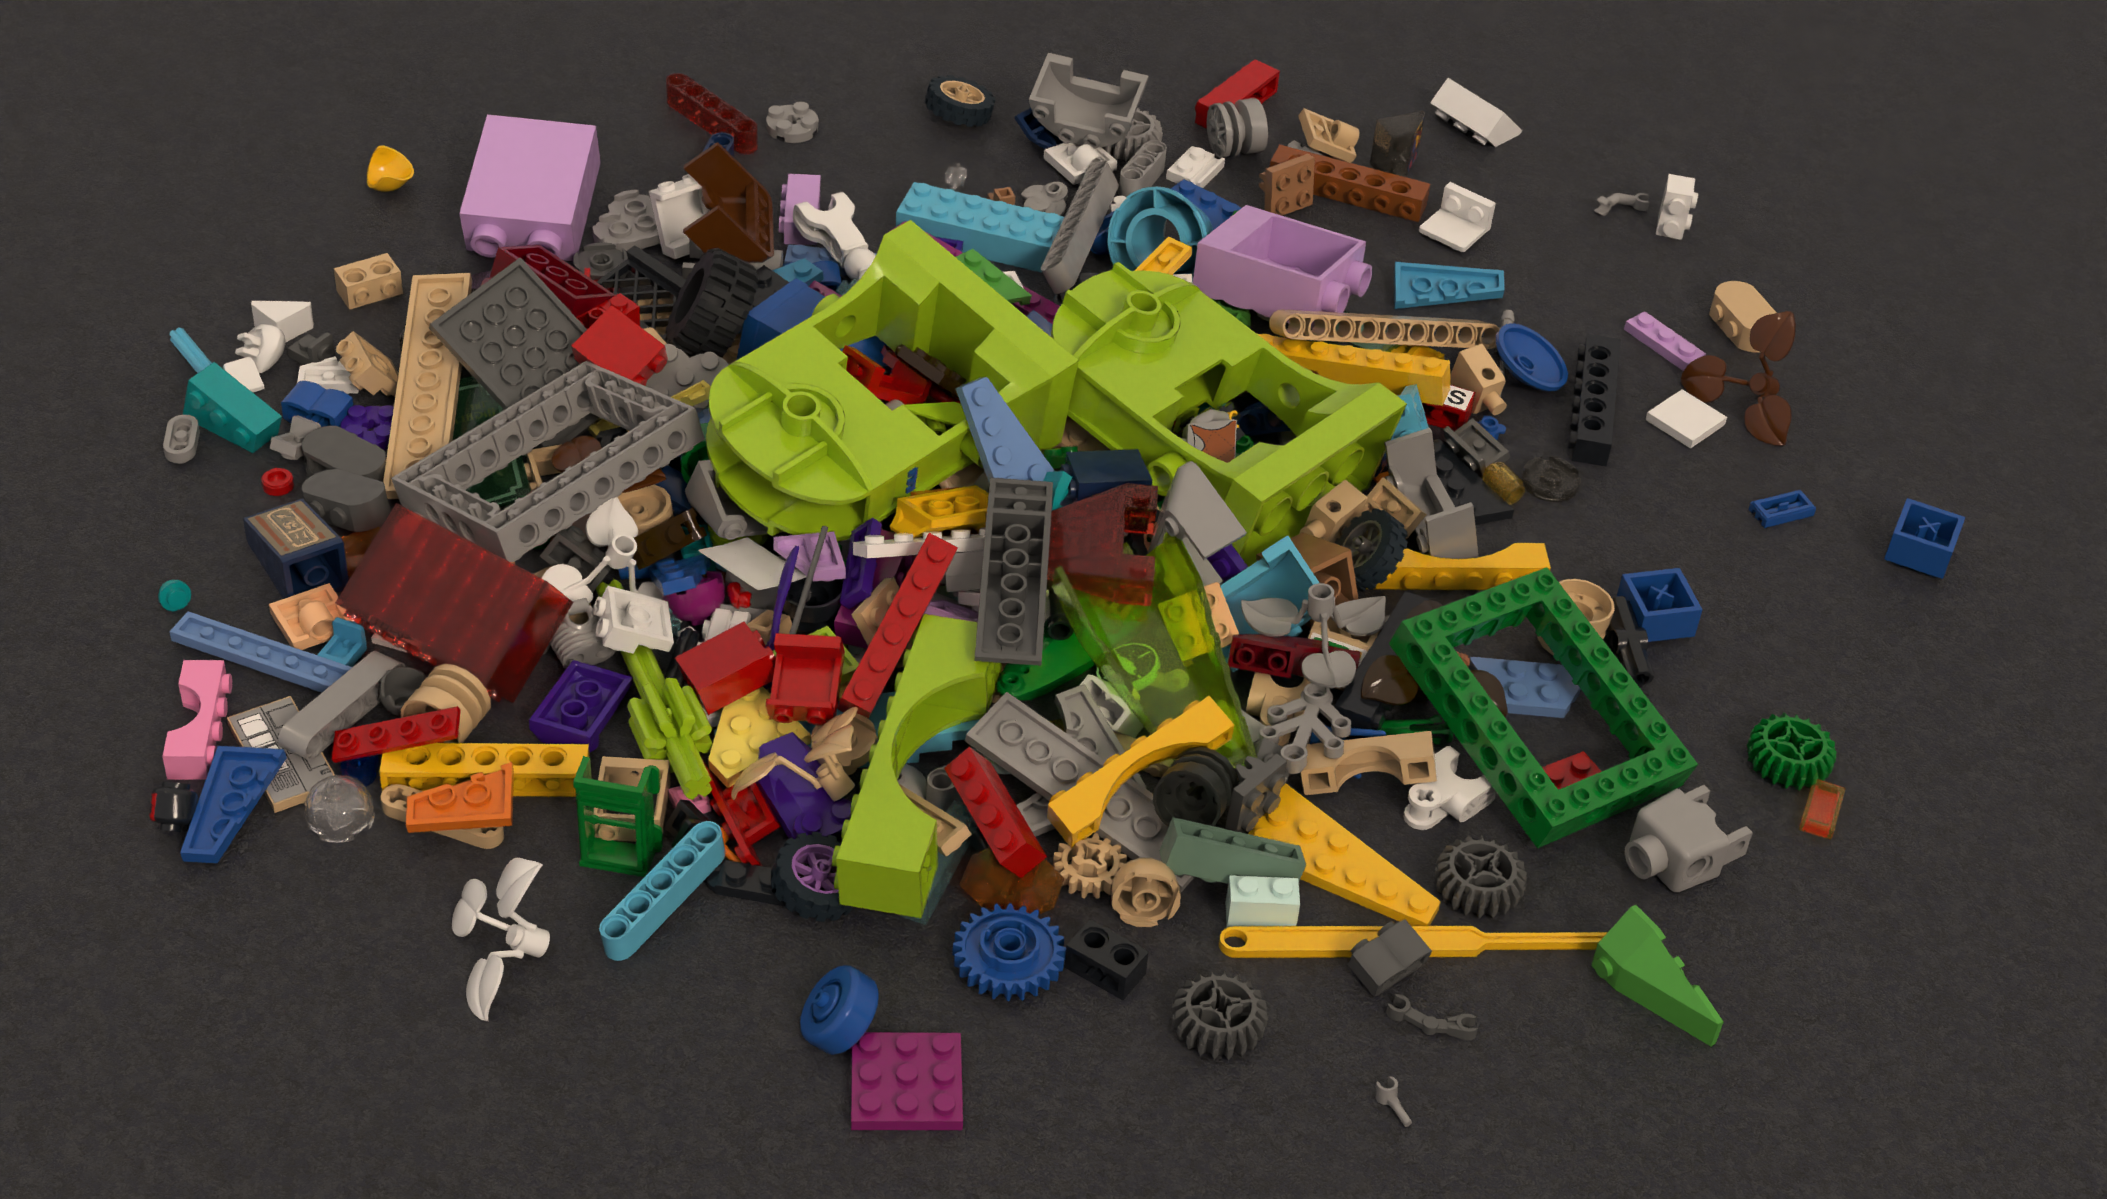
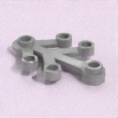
(1312, 700)

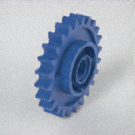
(1009, 951)

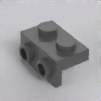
(1475, 446)

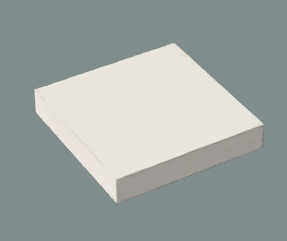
(1686, 418)

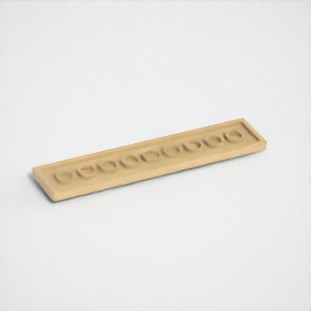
(426, 377)

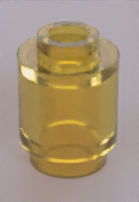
(1504, 482)

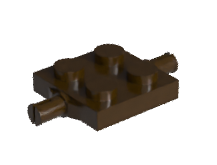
(932, 368)

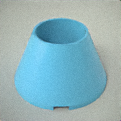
(1140, 221)

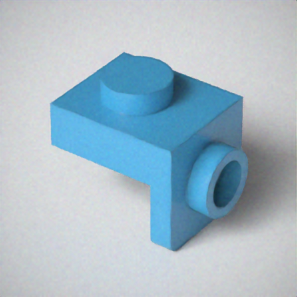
(346, 644)

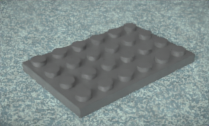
(514, 339)

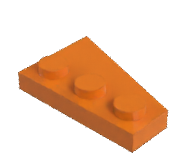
(468, 805)

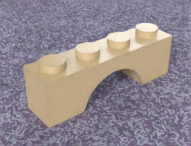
(1403, 755)

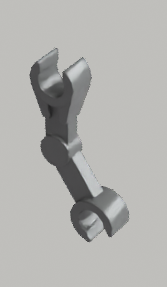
(1430, 1025)

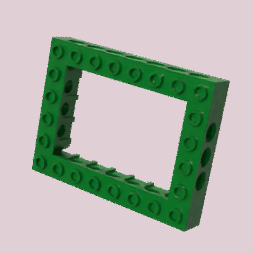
(1545, 813)

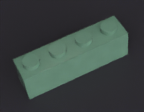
(1219, 852)

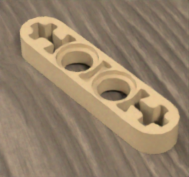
(471, 836)

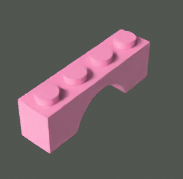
(192, 747)

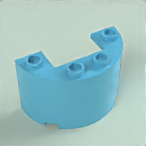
(1277, 575)

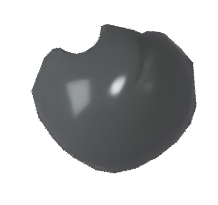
(398, 686)

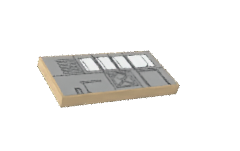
(297, 775)

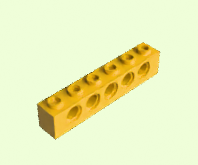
(538, 768)

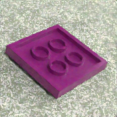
(907, 1082)

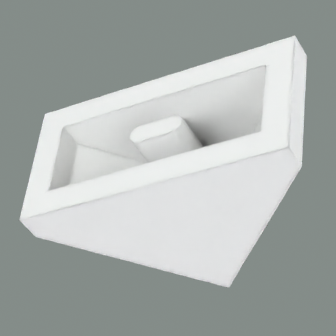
(289, 316)

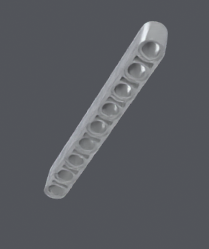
(1079, 227)

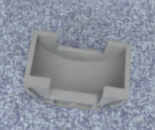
(1082, 108)

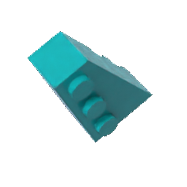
(230, 409)

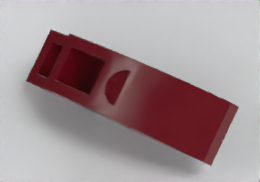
(1276, 655)

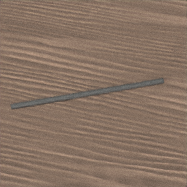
(809, 578)

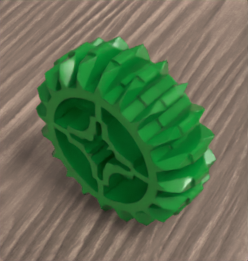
(1791, 751)

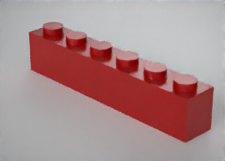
(898, 626)

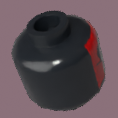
(172, 805)

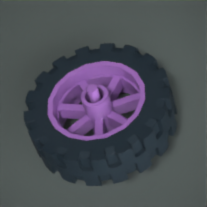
(806, 893)

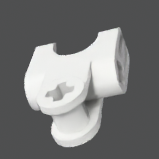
(1448, 795)

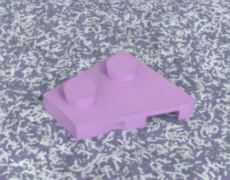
(830, 562)

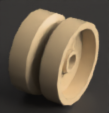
(647, 506)

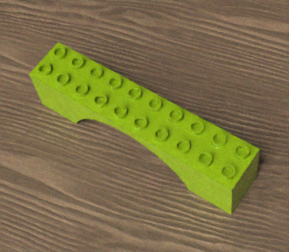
(889, 842)

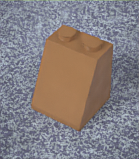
(1329, 564)

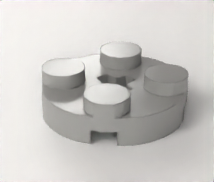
(792, 122)

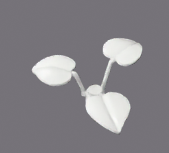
(605, 527)
(521, 937)

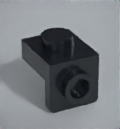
(683, 819)

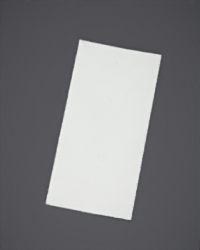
(750, 563)

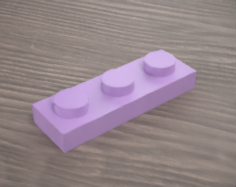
(1663, 340)

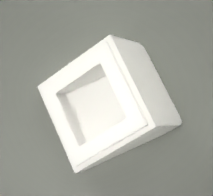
(246, 373)

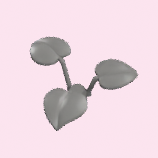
(1359, 617)

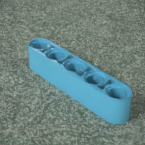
(662, 891)

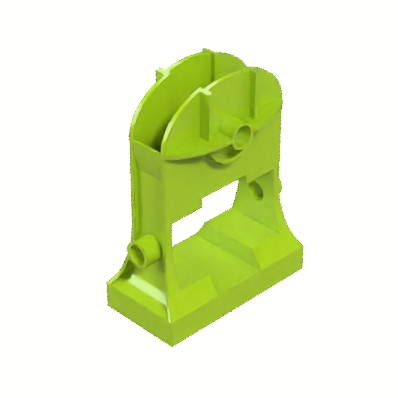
(1163, 347)
(817, 449)

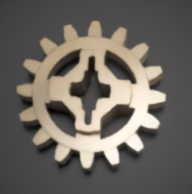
(1089, 865)

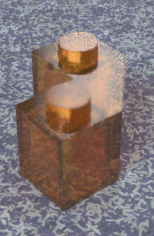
(994, 884)

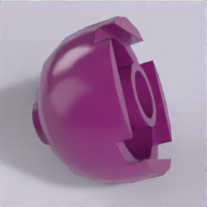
(699, 602)

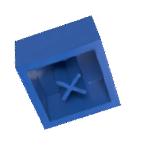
(1924, 538)
(1662, 603)

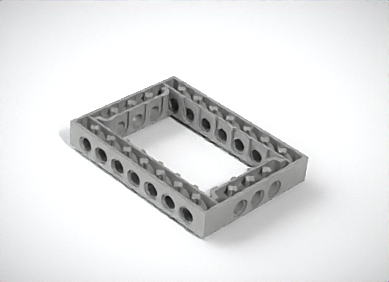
(657, 434)

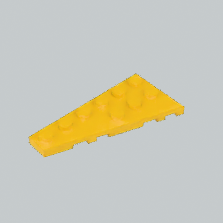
(1345, 863)

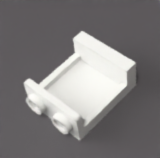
(674, 209)

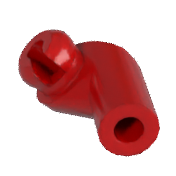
(738, 595)

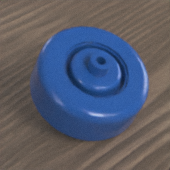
(839, 1009)

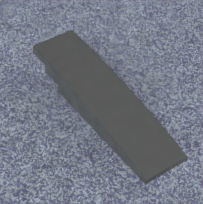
(1014, 572)

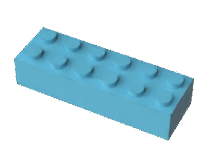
(990, 227)

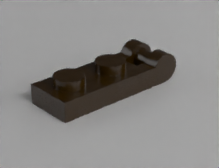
(667, 538)

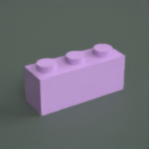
(797, 190)

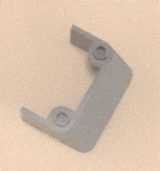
(1198, 518)
(1445, 529)

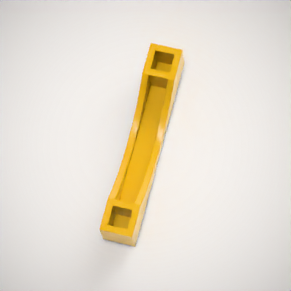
(1481, 573)
(1080, 809)

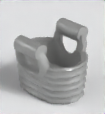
(579, 640)

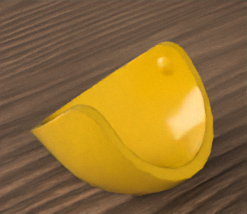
(388, 169)

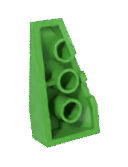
(1644, 971)

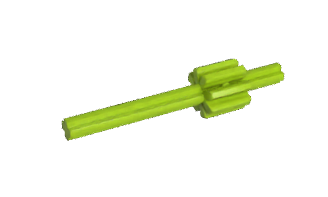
(667, 719)

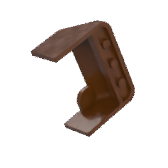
(738, 206)

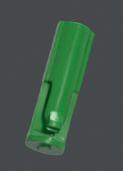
(1395, 727)

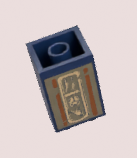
(297, 548)

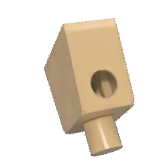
(1479, 373)
(1334, 512)

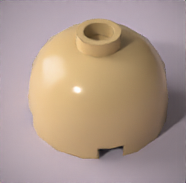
(1145, 892)

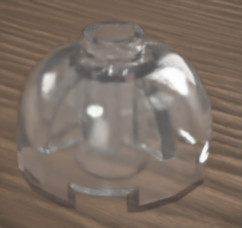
(338, 808)

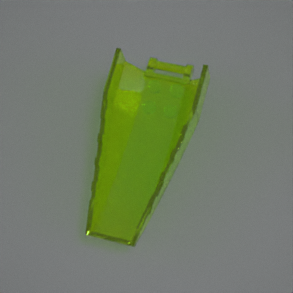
(1160, 652)

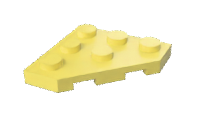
(742, 731)

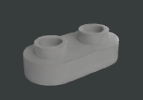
(181, 438)

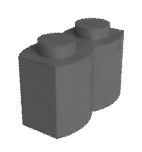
(1388, 957)

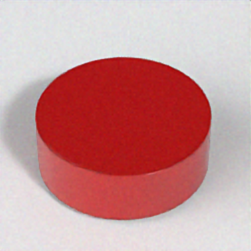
(277, 482)

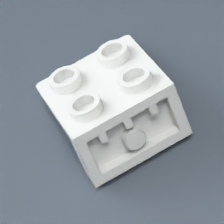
(1461, 219)

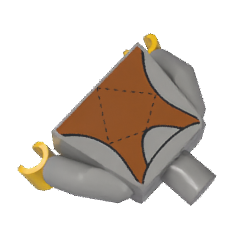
(1213, 434)

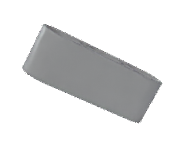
(1143, 168)

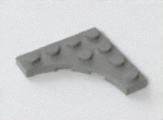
(1088, 726)

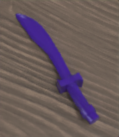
(783, 588)

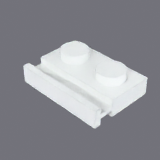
(1195, 166)

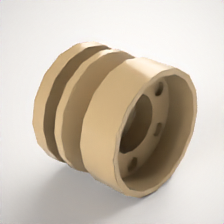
(1592, 602)
(448, 688)

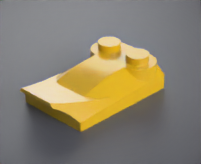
(941, 510)

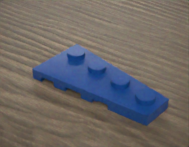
(227, 798)

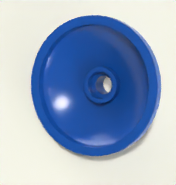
(1530, 358)

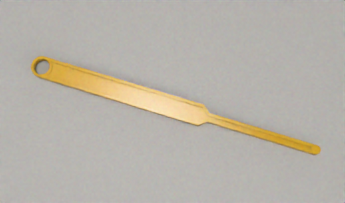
(1442, 940)

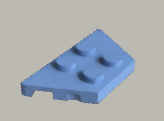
(1531, 686)

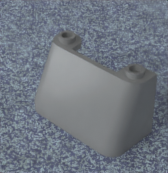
(717, 507)

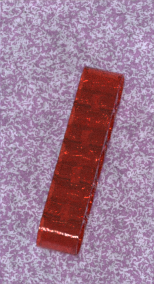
(711, 112)

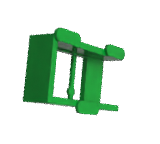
(616, 855)

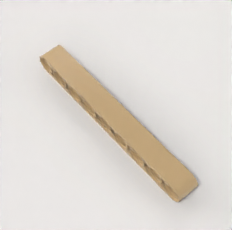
(1375, 327)

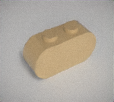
(1736, 309)

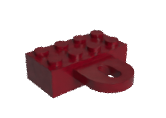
(570, 285)

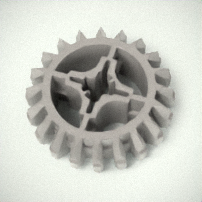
(1143, 129)

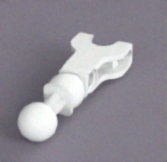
(836, 233)

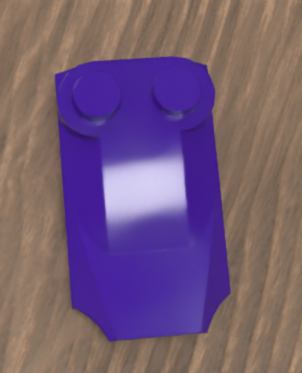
(579, 705)
(796, 800)

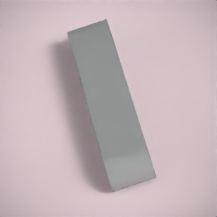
(337, 707)

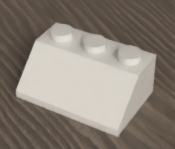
(1473, 114)

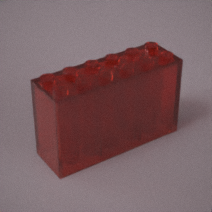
(453, 603)

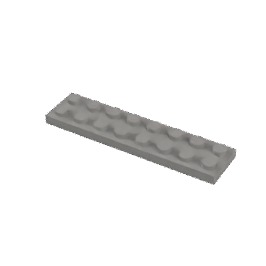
(1054, 762)

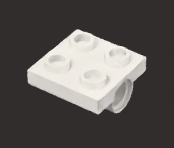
(1075, 159)

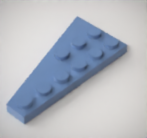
(999, 436)

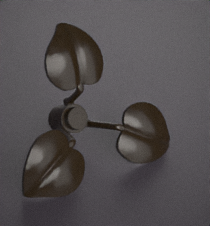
(1392, 683)

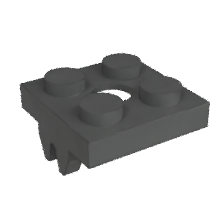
(1247, 799)

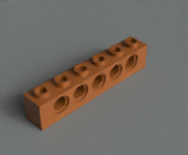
(1362, 185)

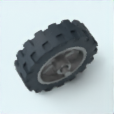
(1375, 546)

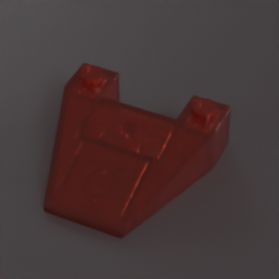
(1090, 540)

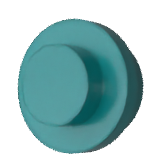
(174, 595)

